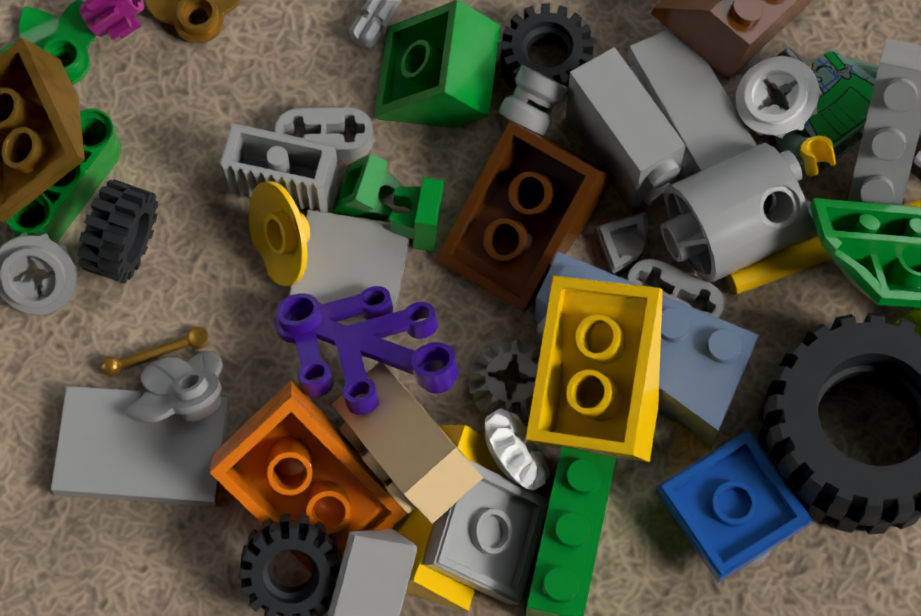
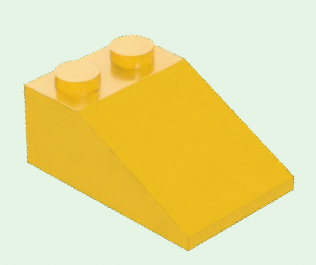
(598, 369)

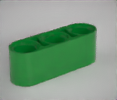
(63, 204)

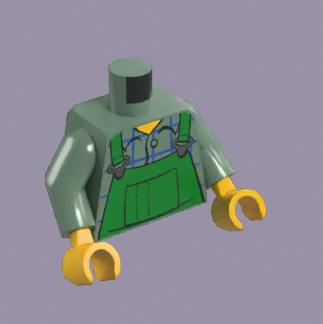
(841, 110)

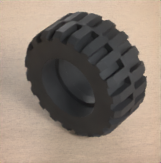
(802, 452)

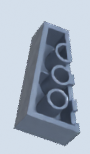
(698, 354)

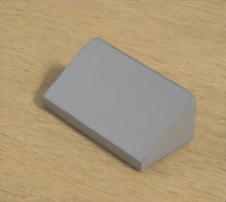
(373, 574)

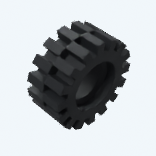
(545, 27)
(117, 231)
(281, 537)

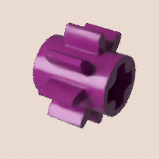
(112, 16)

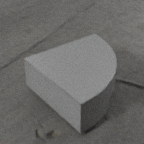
(623, 242)

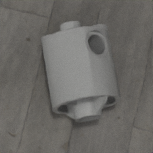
(737, 212)

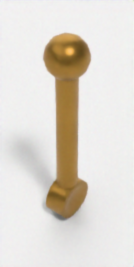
(196, 338)

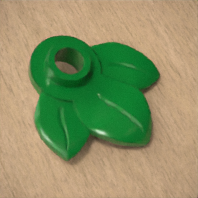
(61, 37)

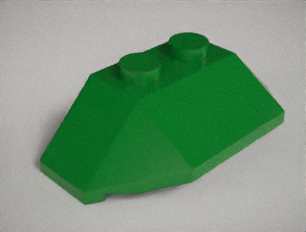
(874, 247)

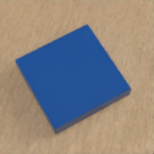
(733, 506)

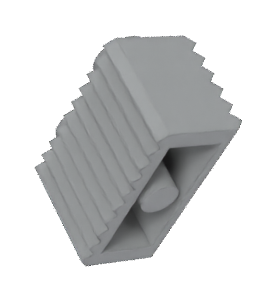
(298, 164)

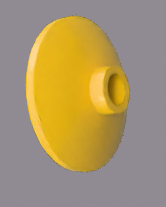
(279, 232)

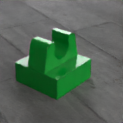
(361, 187)
(425, 212)

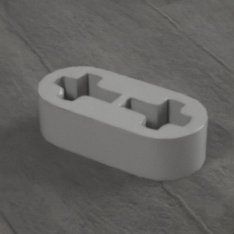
(328, 126)
(678, 284)

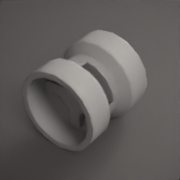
(539, 89)

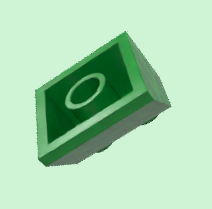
(438, 67)

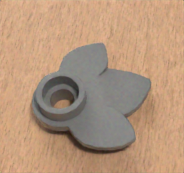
(179, 388)

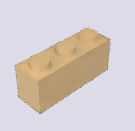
(408, 448)

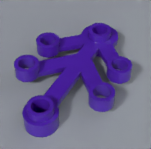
(304, 320)

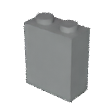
(624, 130)

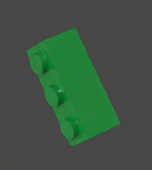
(571, 534)

